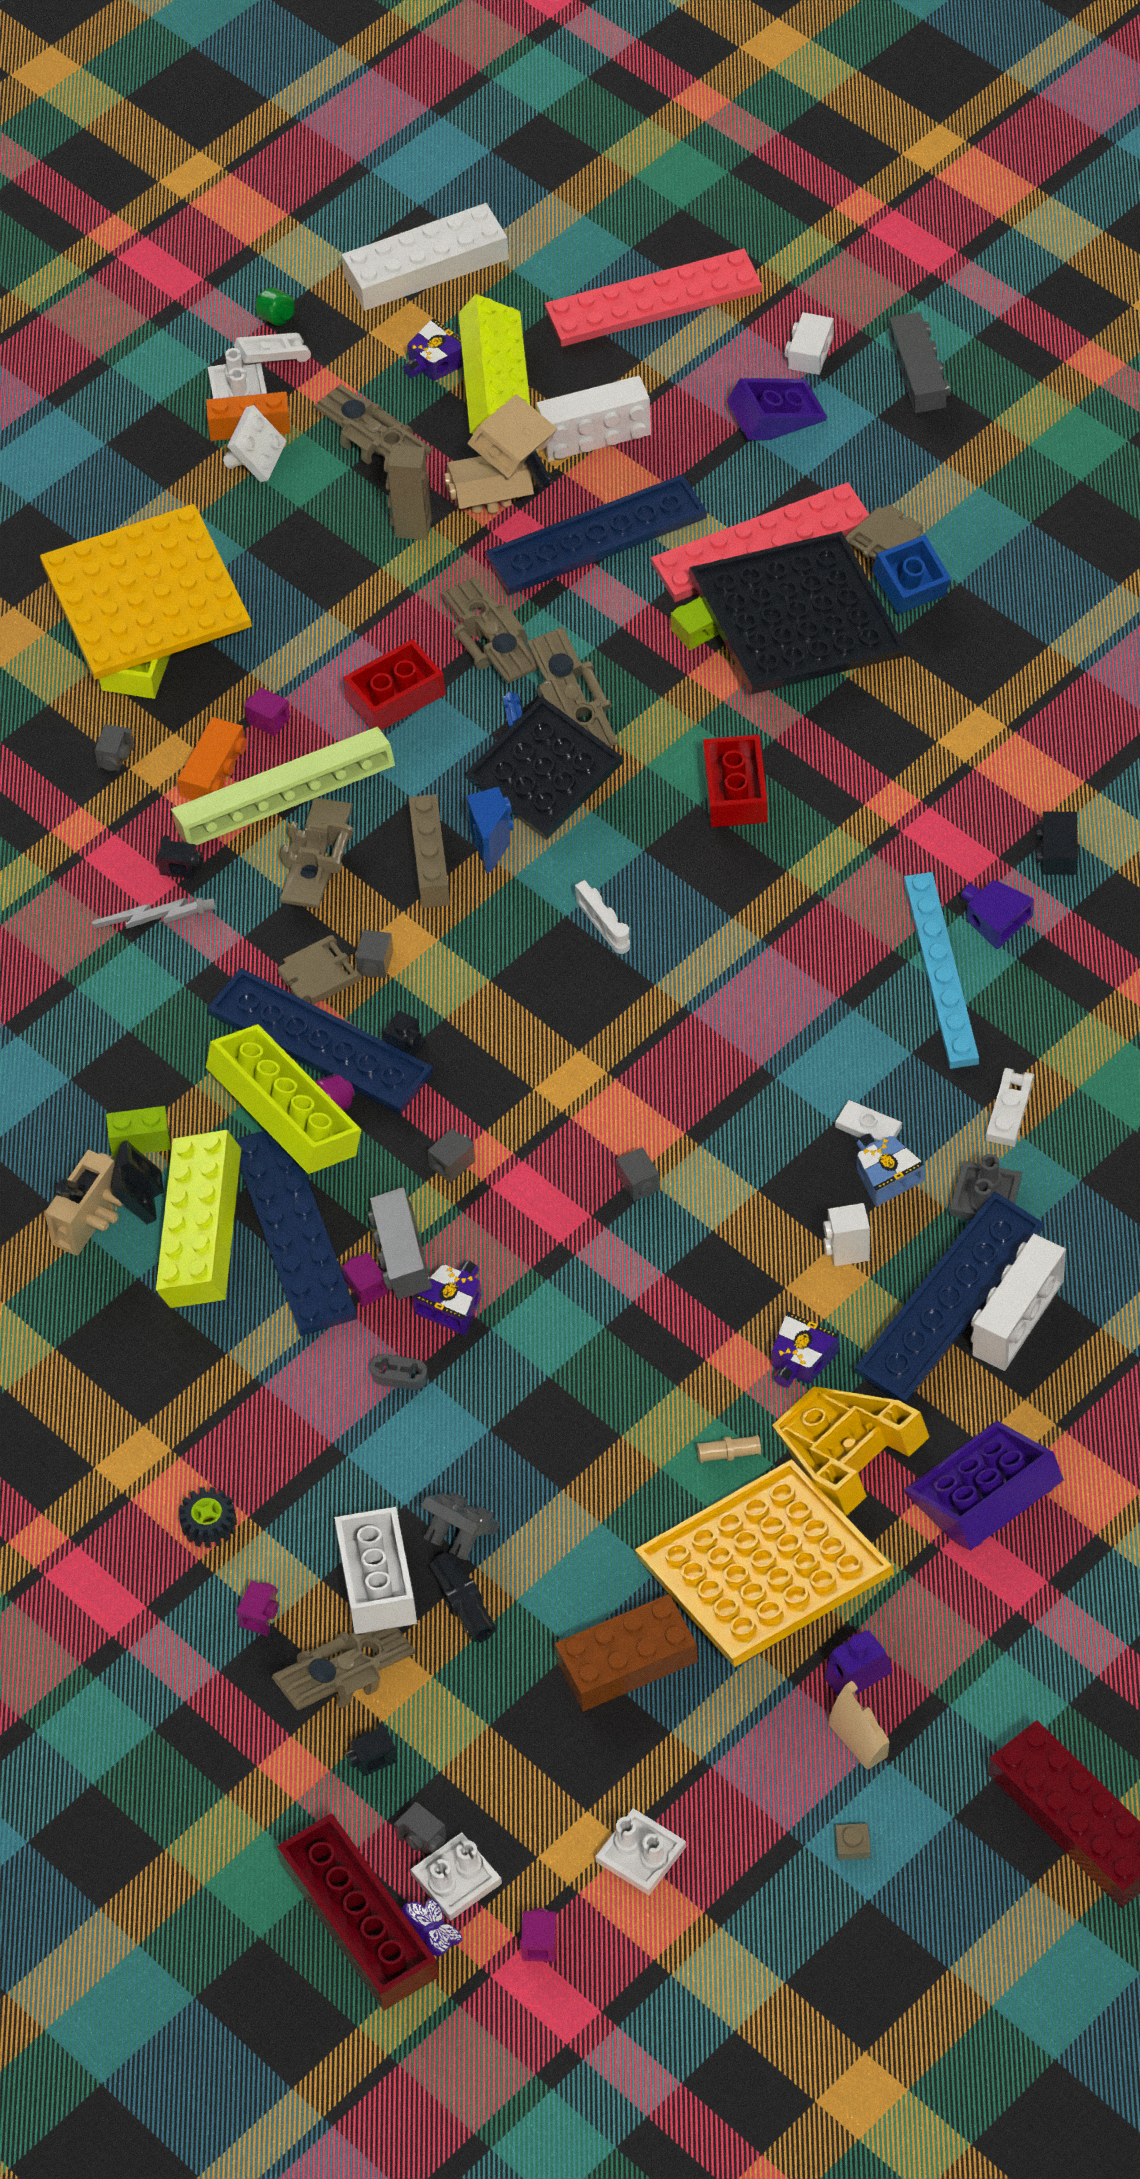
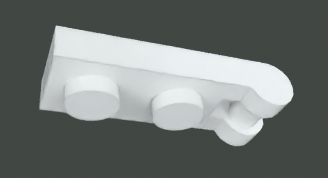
(272, 348)
(602, 917)
(1009, 1108)

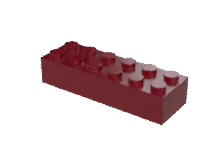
(1072, 1809)
(358, 1911)

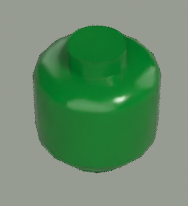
(274, 306)

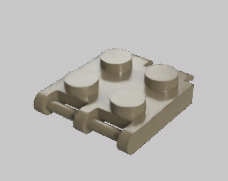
(883, 531)
(316, 973)

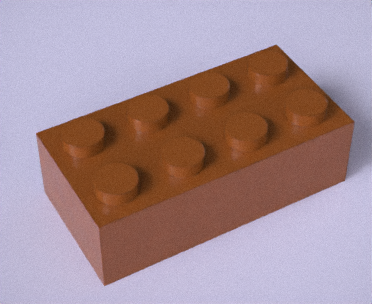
(626, 1652)

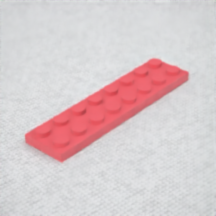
(653, 297)
(809, 518)

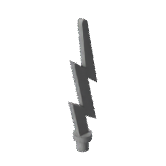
(171, 911)

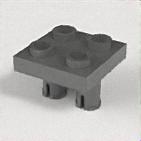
(979, 1182)
(453, 1510)

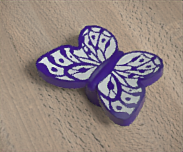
(430, 1927)

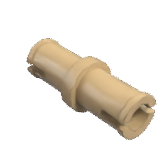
(728, 1448)

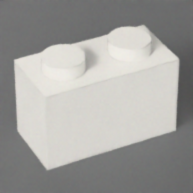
(810, 343)
(847, 1235)

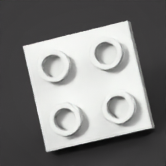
(236, 377)
(255, 445)
(640, 1851)
(456, 1876)

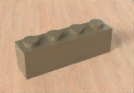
(408, 492)
(429, 851)

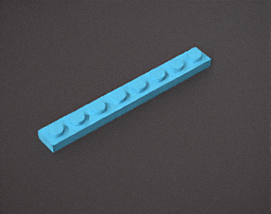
(941, 970)

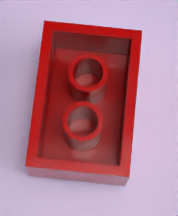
(394, 685)
(735, 780)

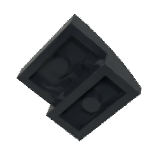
(136, 1182)

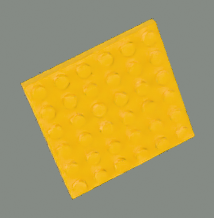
(145, 591)
(764, 1562)

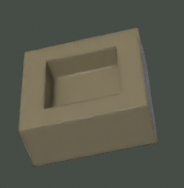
(852, 1841)

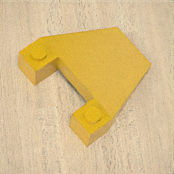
(840, 1432)

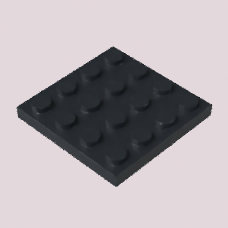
(545, 767)

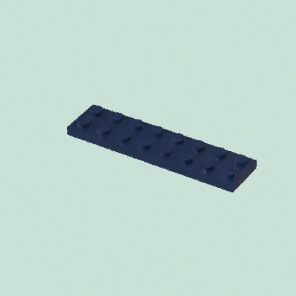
(595, 534)
(322, 1040)
(295, 1235)
(947, 1299)

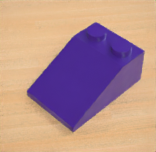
(774, 407)

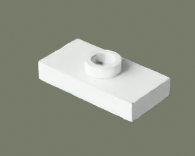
(861, 1120)

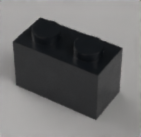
(1059, 843)

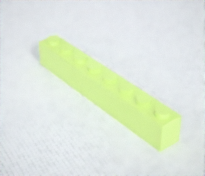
(283, 787)

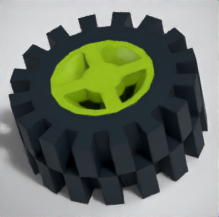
(203, 1507)

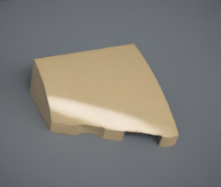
(858, 1728)

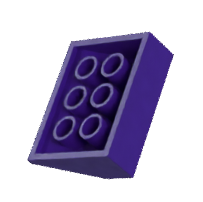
(985, 1484)

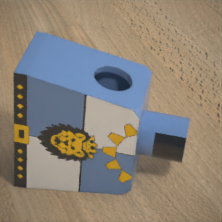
(887, 1168)

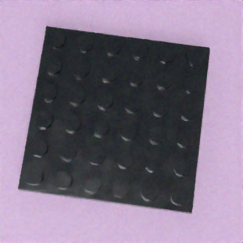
(797, 612)

